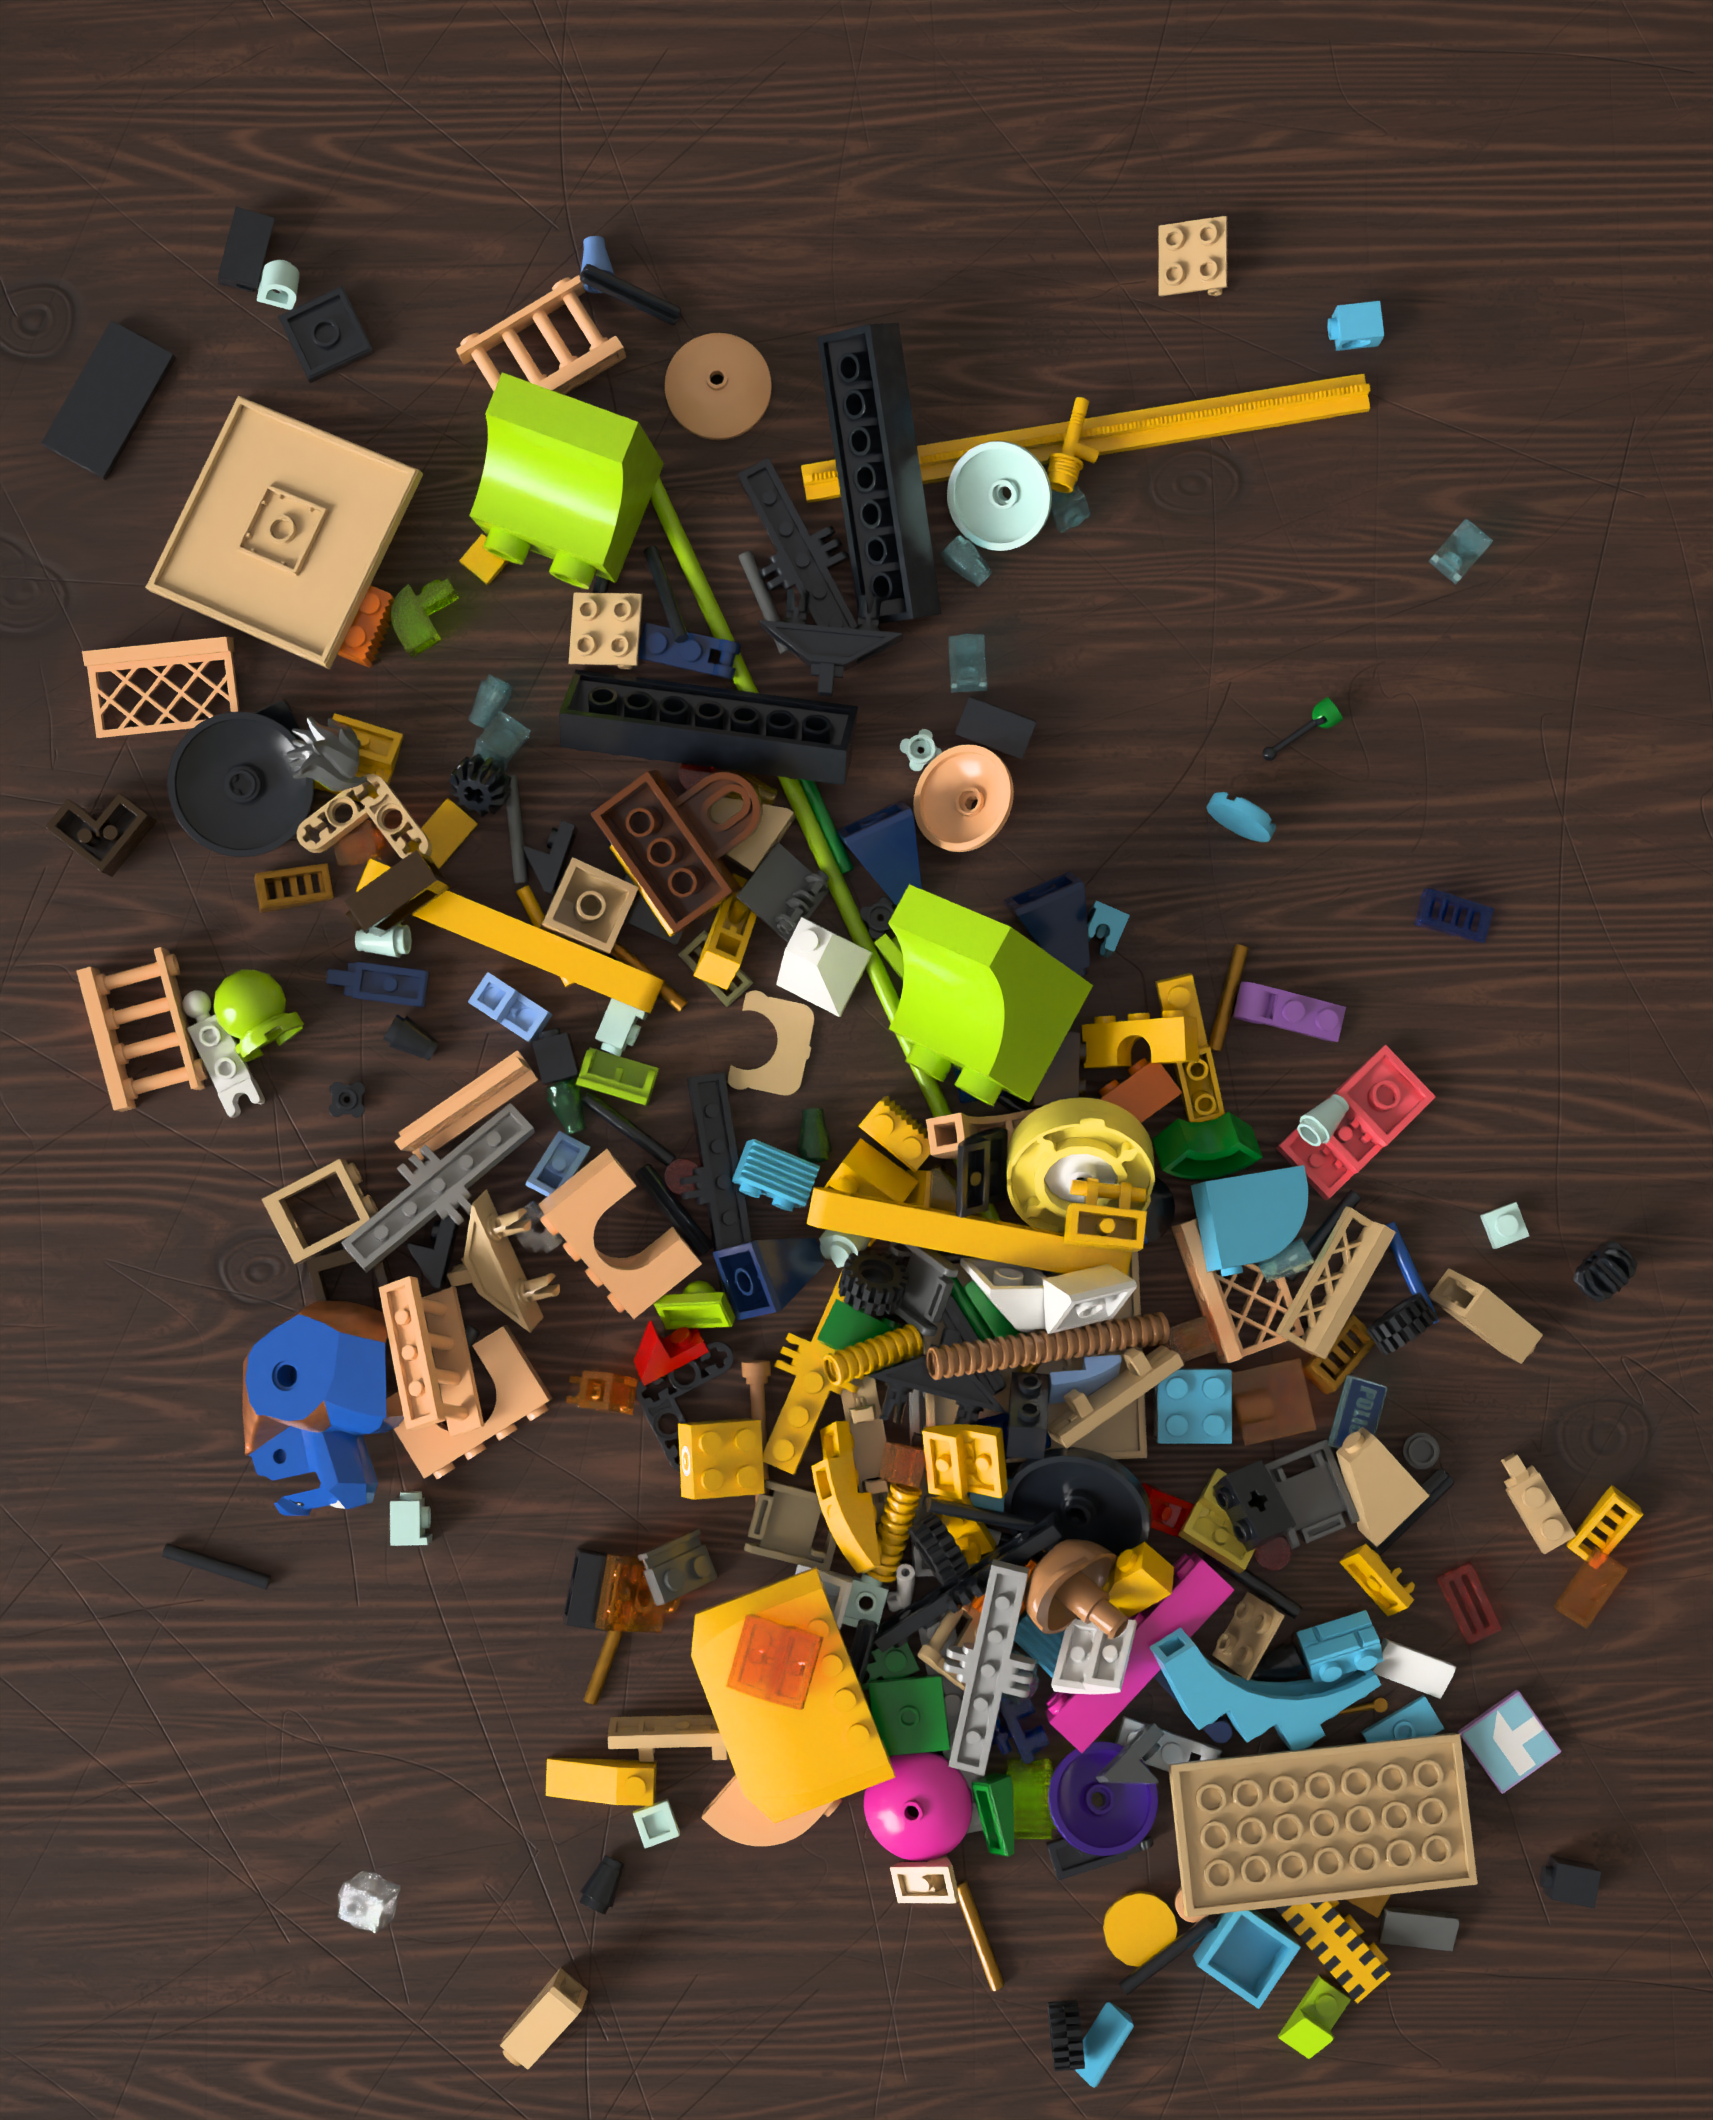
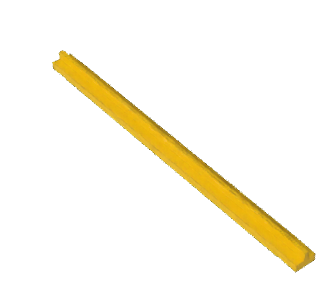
(1140, 427)

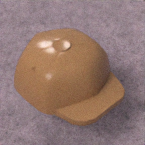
(1070, 1586)

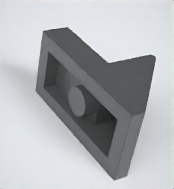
(1127, 1765)

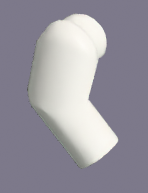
(905, 1586)

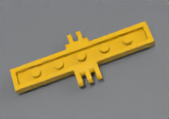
(805, 1398)

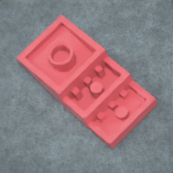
(1381, 1103)

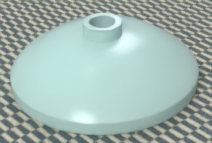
(978, 500)

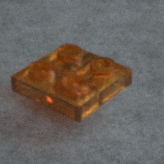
(1272, 1401)
(627, 1599)

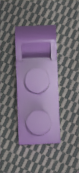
(1289, 1011)

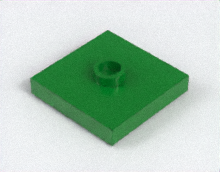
(911, 1714)

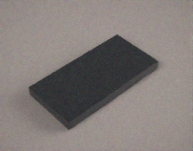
(108, 400)

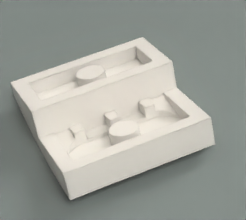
(1091, 1661)

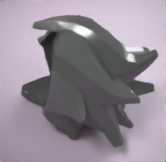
(327, 755)

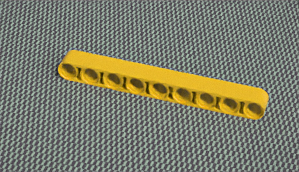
(535, 946)
(957, 1235)

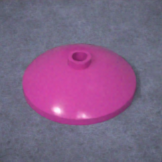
(936, 1792)

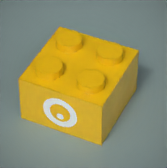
(721, 1458)

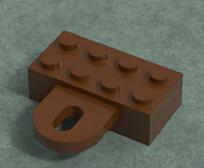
(676, 843)

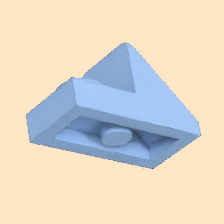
(558, 1164)

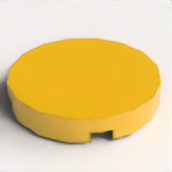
(1138, 1927)

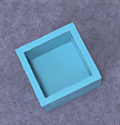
(1247, 1954)

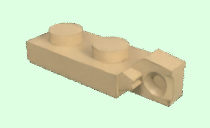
(1536, 1505)

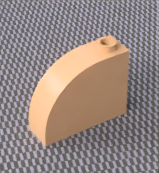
(744, 1823)

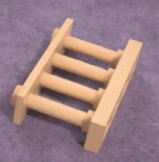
(572, 370)
(106, 1020)
(414, 1361)

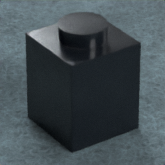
(555, 1057)
(1570, 1881)

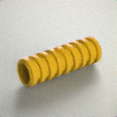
(873, 1354)
(894, 1529)

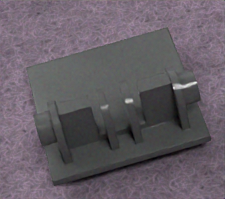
(783, 891)

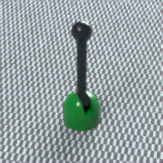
(1323, 715)

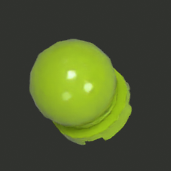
(253, 1009)

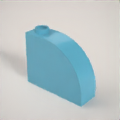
(1249, 1216)

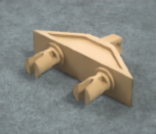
(494, 1267)

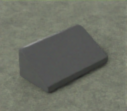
(1418, 1928)

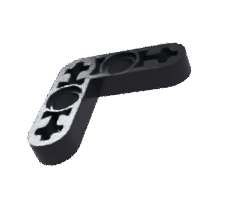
(668, 1402)

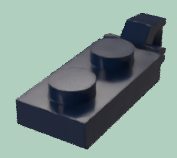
(382, 983)

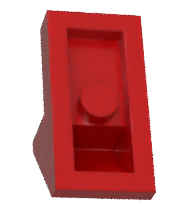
(661, 1356)
(1167, 1510)

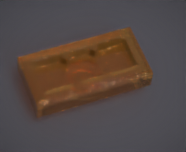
(1590, 1587)

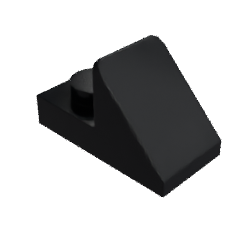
(551, 866)
(436, 1260)

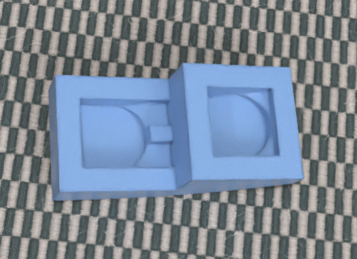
(510, 1008)
(1094, 1374)

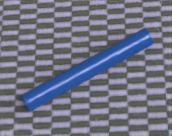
(1407, 1266)

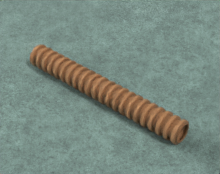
(1043, 1346)

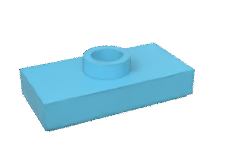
(1409, 1721)

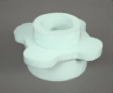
(910, 747)

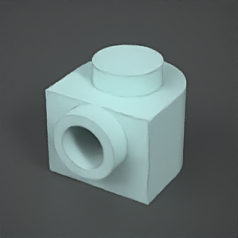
(282, 277)
(841, 1245)

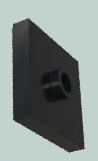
(326, 334)

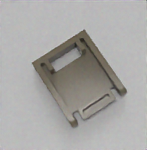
(788, 1526)

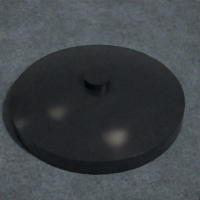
(237, 786)
(1088, 1492)

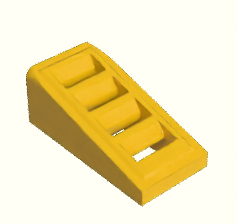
(1616, 1534)

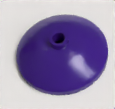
(1125, 1809)

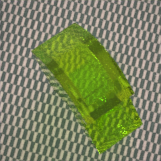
(412, 612)

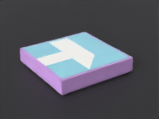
(1509, 1741)

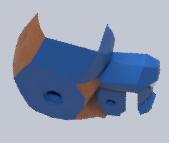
(313, 1397)

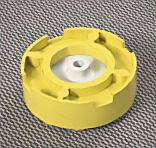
(1075, 1142)

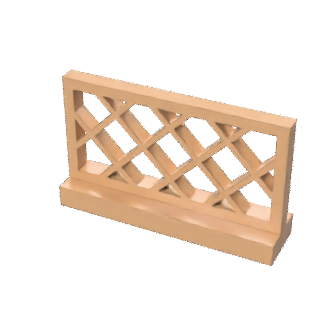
(150, 657)
(468, 1106)
(1213, 1299)

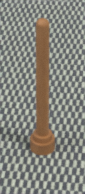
(757, 1375)

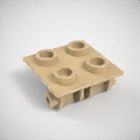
(1193, 256)
(605, 629)
(1248, 1635)

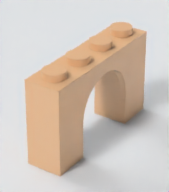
(632, 1280)
(517, 1395)

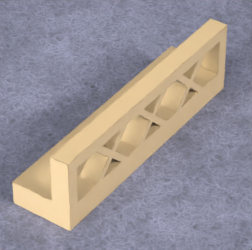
(1347, 1284)

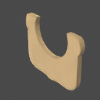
(794, 1029)

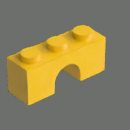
(1170, 1039)

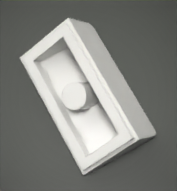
(1414, 1668)

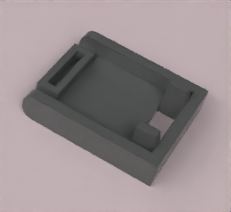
(927, 1286)
(1313, 1495)

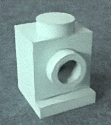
(619, 1027)
(409, 1520)
(865, 1587)

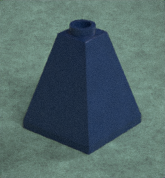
(886, 848)
(1056, 919)
(767, 1273)

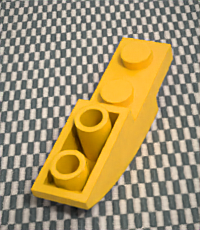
(1195, 1079)
(847, 1513)

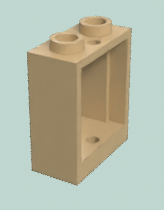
(288, 1227)

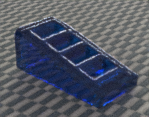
(1425, 910)

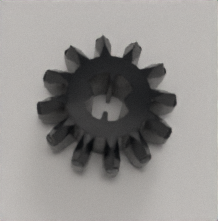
(480, 785)
(1605, 1271)

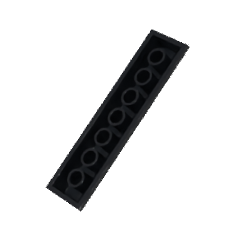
(879, 470)
(708, 726)

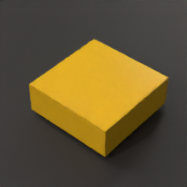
(481, 562)

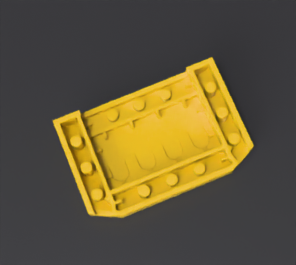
(779, 1753)

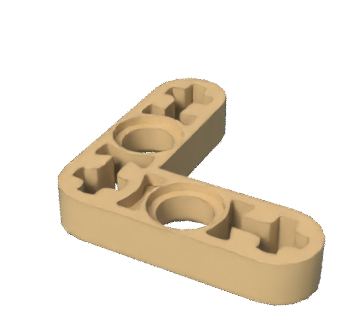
(374, 808)

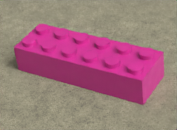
(1194, 1598)

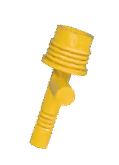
(1064, 466)

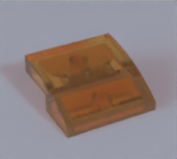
(774, 1662)

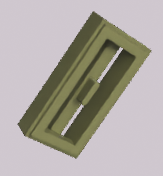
(736, 991)

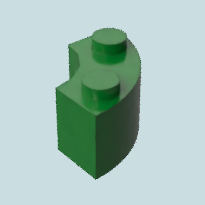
(1207, 1147)
(848, 1326)

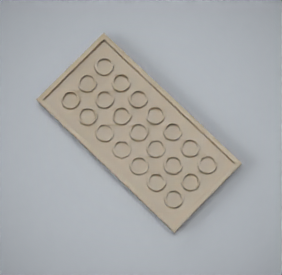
(1322, 1824)

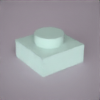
(1504, 1225)
(656, 1823)

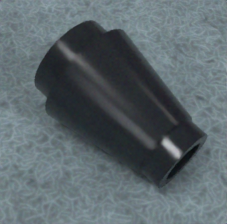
(410, 1038)
(1279, 1664)
(602, 1885)

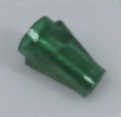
(567, 1104)
(813, 1137)

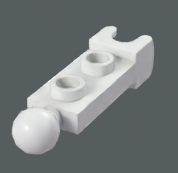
(217, 1052)

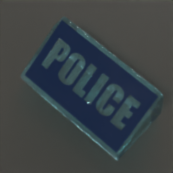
(1358, 1407)

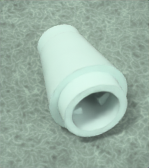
(392, 943)
(1321, 1122)

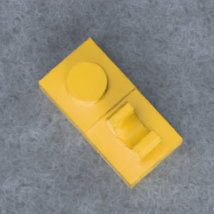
(969, 1535)
(1378, 1580)

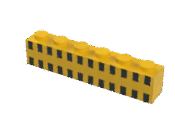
(1338, 1946)

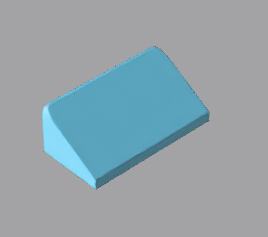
(1104, 2042)

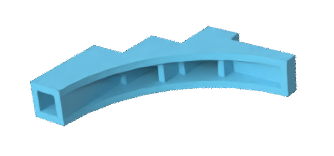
(1253, 1705)

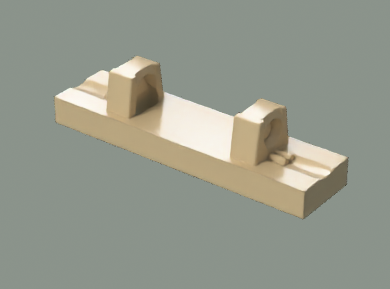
(1090, 1412)
(869, 1436)
(665, 1732)

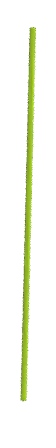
(798, 800)

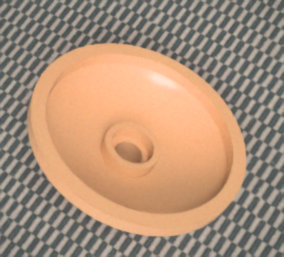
(724, 408)
(949, 789)

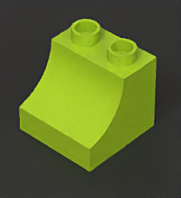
(562, 482)
(979, 998)

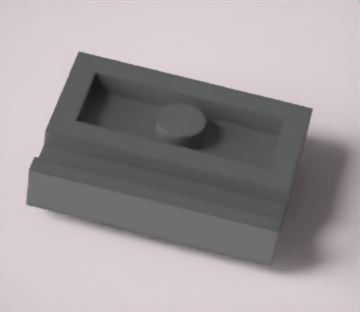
(677, 1567)

